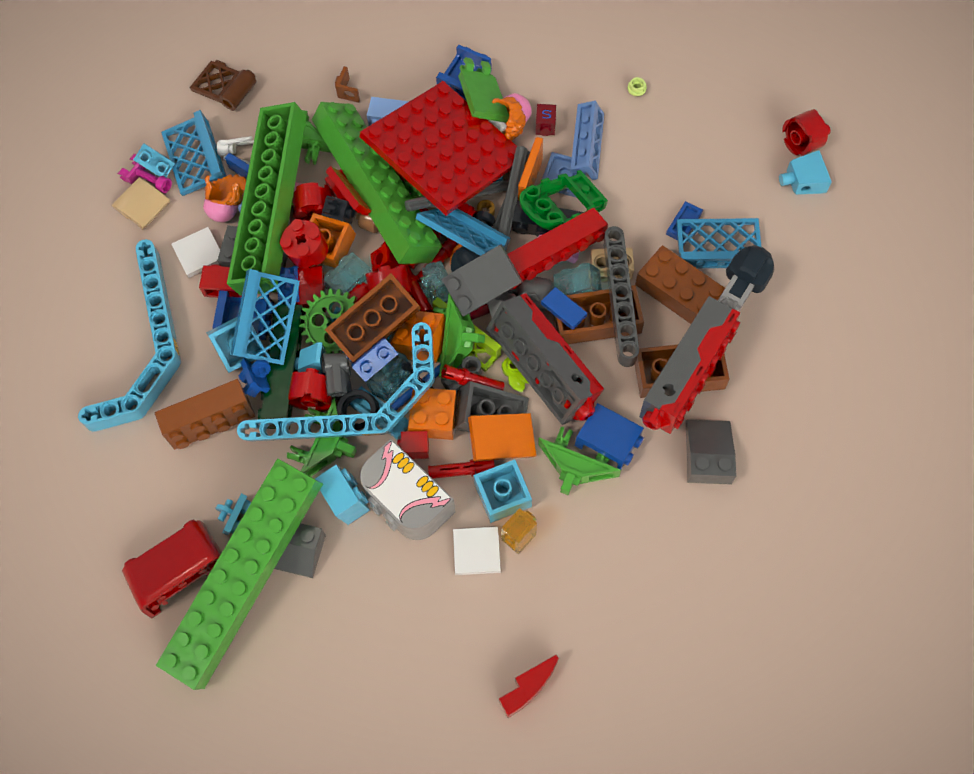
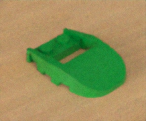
(545, 213)

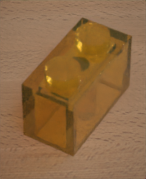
(519, 530)

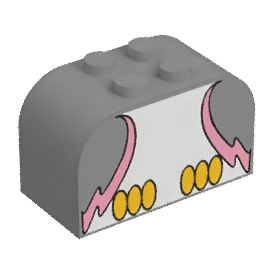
(404, 493)

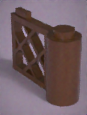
(233, 90)

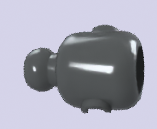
(535, 289)

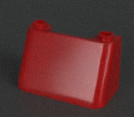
(171, 566)

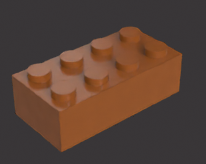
(677, 284)
(373, 318)
(599, 321)
(653, 360)
(204, 414)

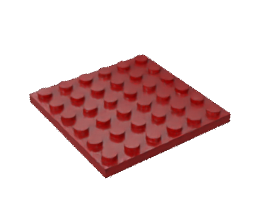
(441, 147)

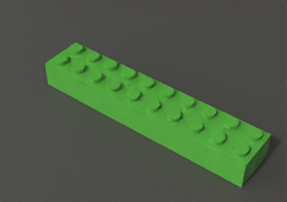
(376, 184)
(267, 194)
(239, 575)

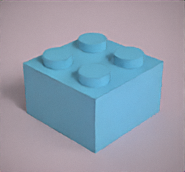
(222, 341)
(502, 491)
(343, 495)

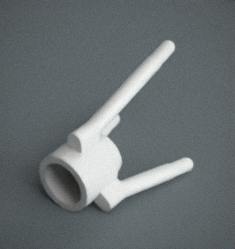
(229, 146)

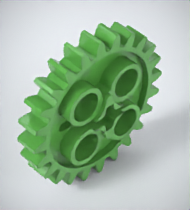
(318, 333)

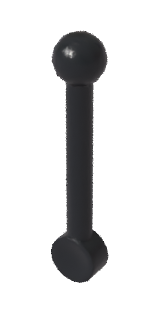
(406, 366)

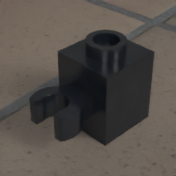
(338, 210)

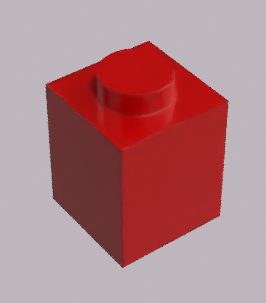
(415, 444)

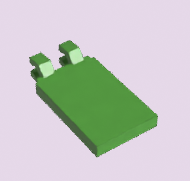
(480, 90)

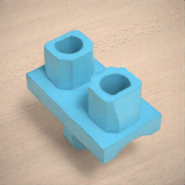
(154, 161)
(240, 507)

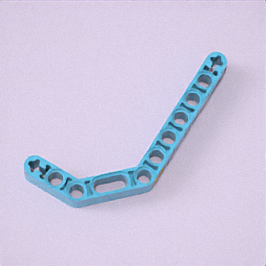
(96, 416)
(326, 431)

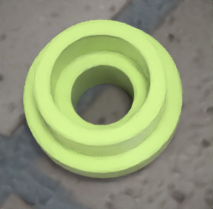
(637, 86)

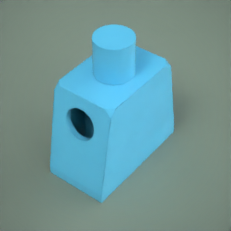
(807, 175)

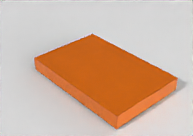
(532, 166)
(502, 436)

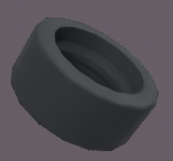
(346, 399)

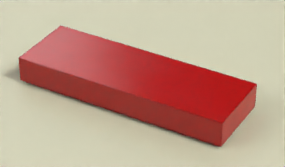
(348, 191)

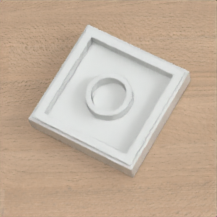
(197, 251)
(476, 551)

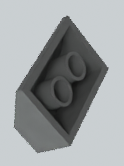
(303, 551)

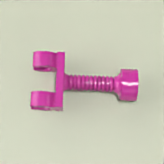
(162, 183)

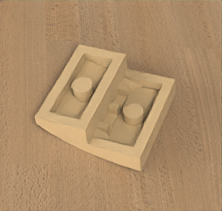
(141, 203)

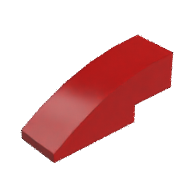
(529, 685)

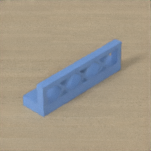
(587, 139)

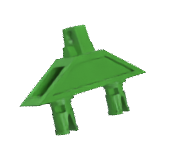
(312, 141)
(458, 336)
(323, 449)
(573, 466)

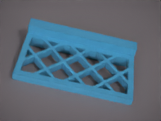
(209, 149)
(464, 230)
(703, 259)
(246, 312)

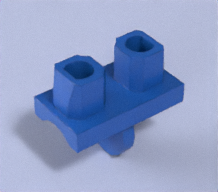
(286, 288)
(255, 376)

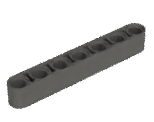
(621, 304)

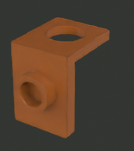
(341, 86)

